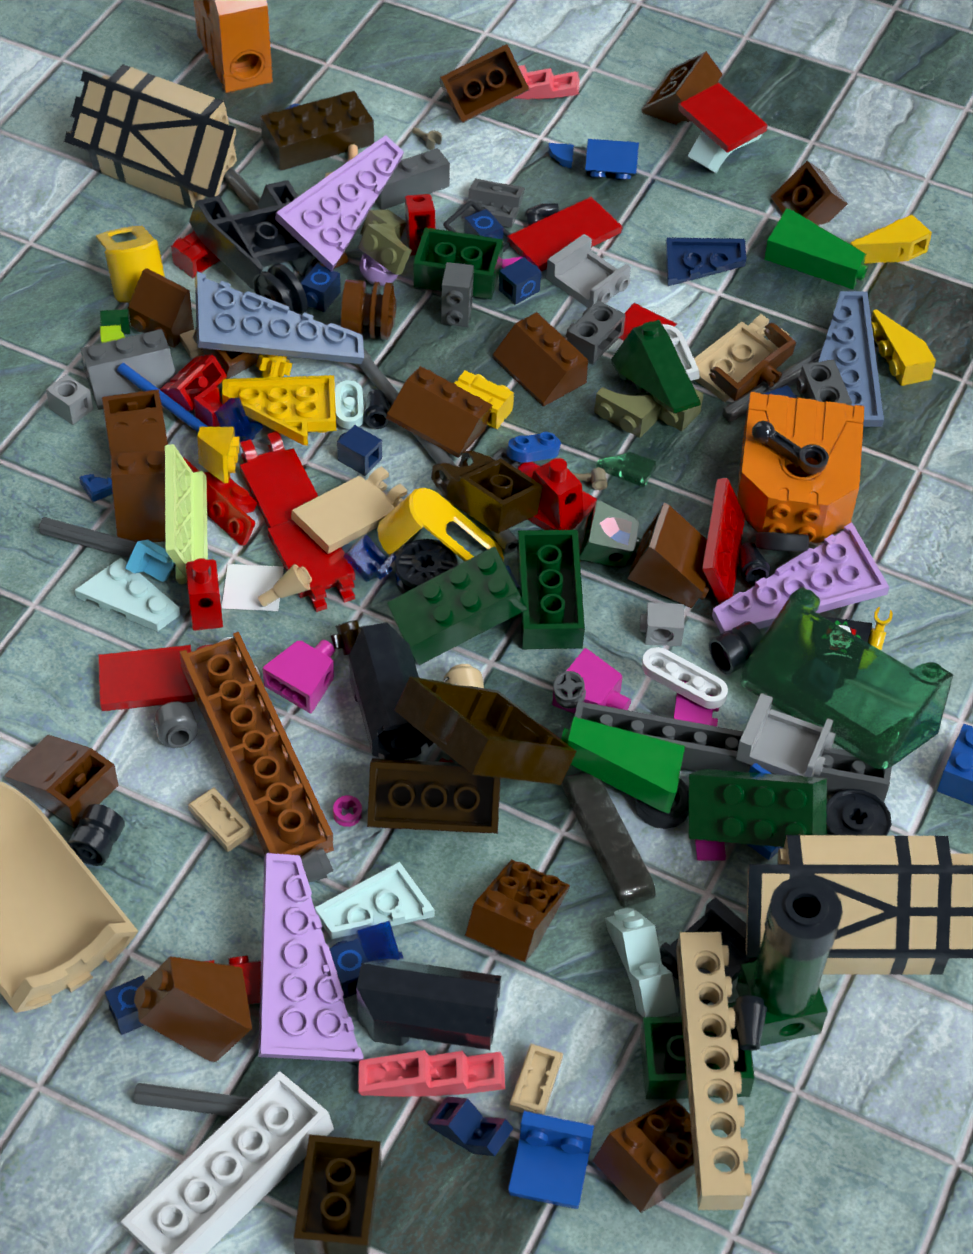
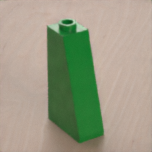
(814, 251)
(627, 761)

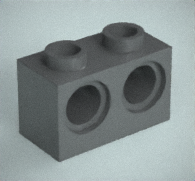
(457, 294)
(596, 330)
(822, 383)

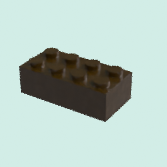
(317, 130)
(431, 797)

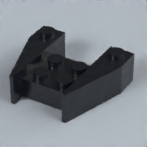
(251, 238)

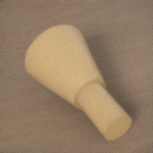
(292, 582)

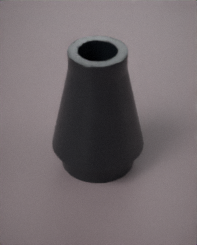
(376, 410)
(753, 563)
(749, 1021)

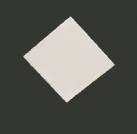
(247, 583)

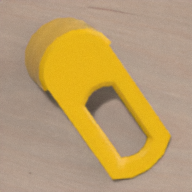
(129, 259)
(433, 512)

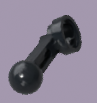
(765, 433)

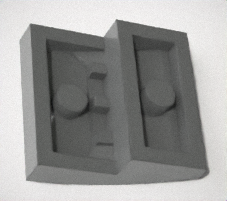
(499, 198)

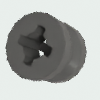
(568, 682)

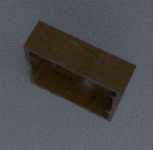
(485, 731)

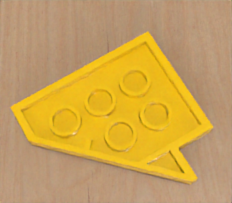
(287, 403)

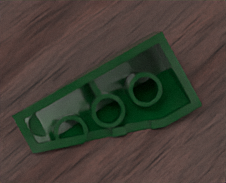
(654, 366)

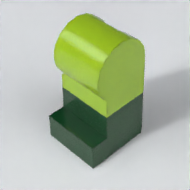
(114, 324)

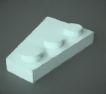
(129, 594)
(380, 898)

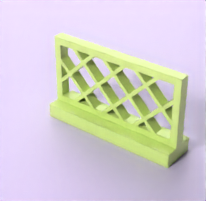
(184, 512)

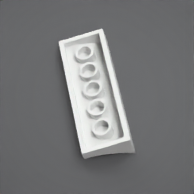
(229, 1171)

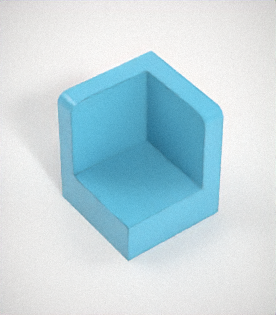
(150, 559)

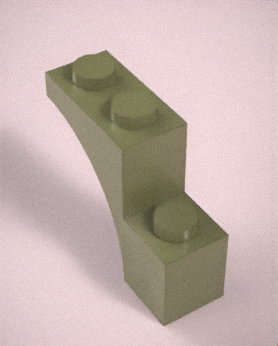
(382, 241)
(640, 413)

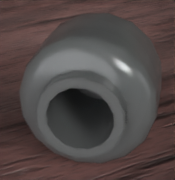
(175, 725)

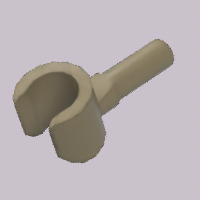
(431, 137)
(597, 477)

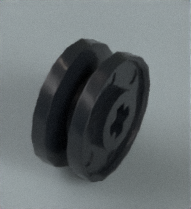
(281, 286)
(421, 562)
(857, 814)

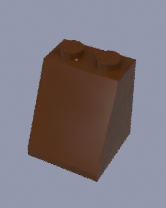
(139, 495)
(671, 558)
(196, 1005)

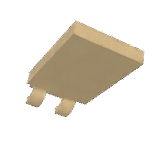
(735, 354)
(348, 510)

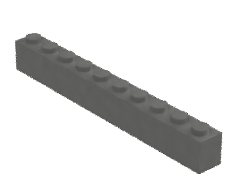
(718, 747)

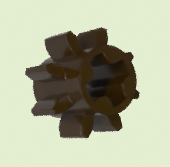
(346, 636)

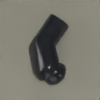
(541, 210)

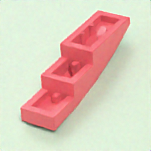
(545, 85)
(433, 1075)

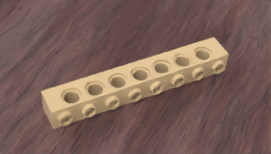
(714, 1188)

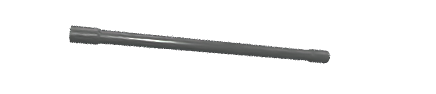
(505, 539)

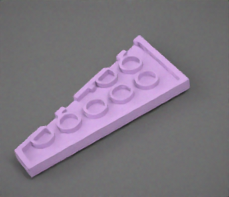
(334, 208)
(836, 571)
(299, 983)

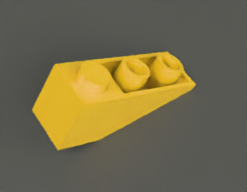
(895, 242)
(904, 352)
(218, 451)

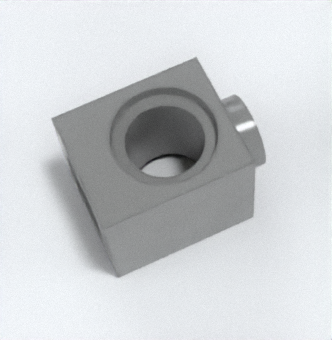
(69, 399)
(663, 624)

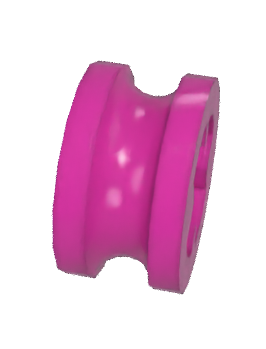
(346, 802)

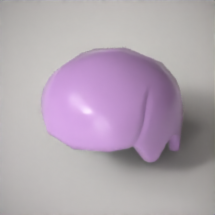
(375, 272)

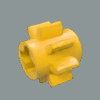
(274, 365)

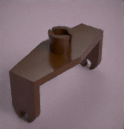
(764, 371)

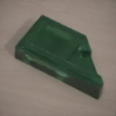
(629, 467)

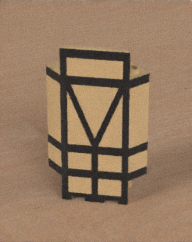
(154, 134)
(899, 896)

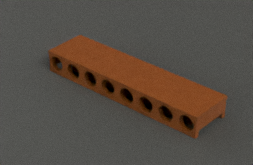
(256, 749)

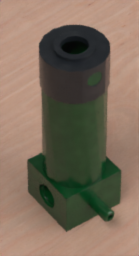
(792, 959)

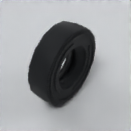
(782, 541)
(664, 820)

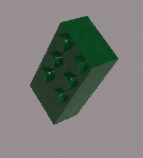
(550, 589)
(457, 605)
(755, 807)

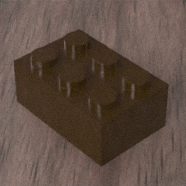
(337, 1196)

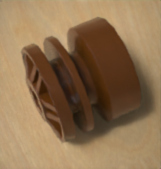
(368, 309)

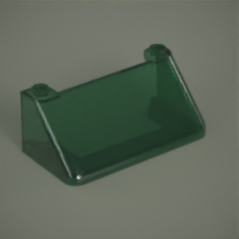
(826, 672)

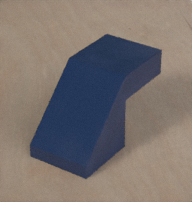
(468, 1128)

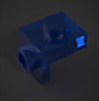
(233, 415)
(369, 559)
(379, 942)

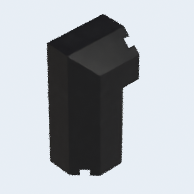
(378, 674)
(427, 1003)

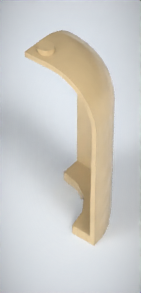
(52, 910)

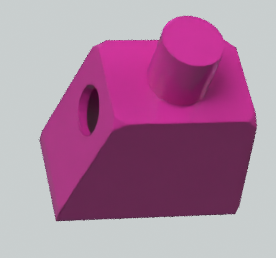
(301, 673)
(600, 680)

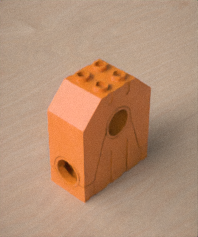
(236, 41)
(786, 498)

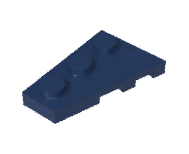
(702, 257)

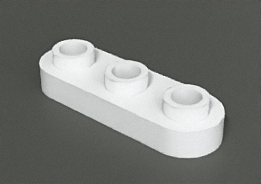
(674, 669)

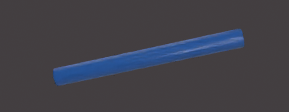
(166, 401)

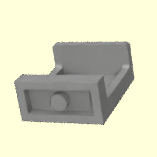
(586, 274)
(784, 742)

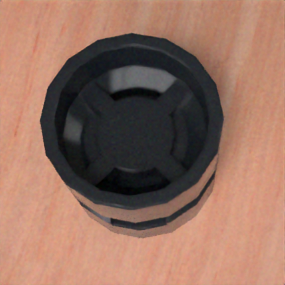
(733, 649)
(96, 834)

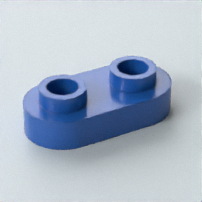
(533, 447)

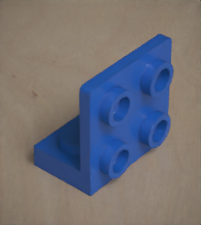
(551, 1160)

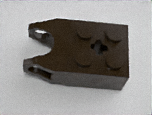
(489, 490)

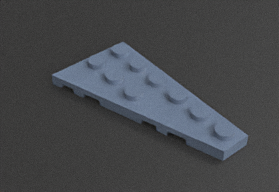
(263, 326)
(853, 349)

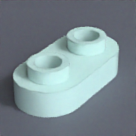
(349, 404)

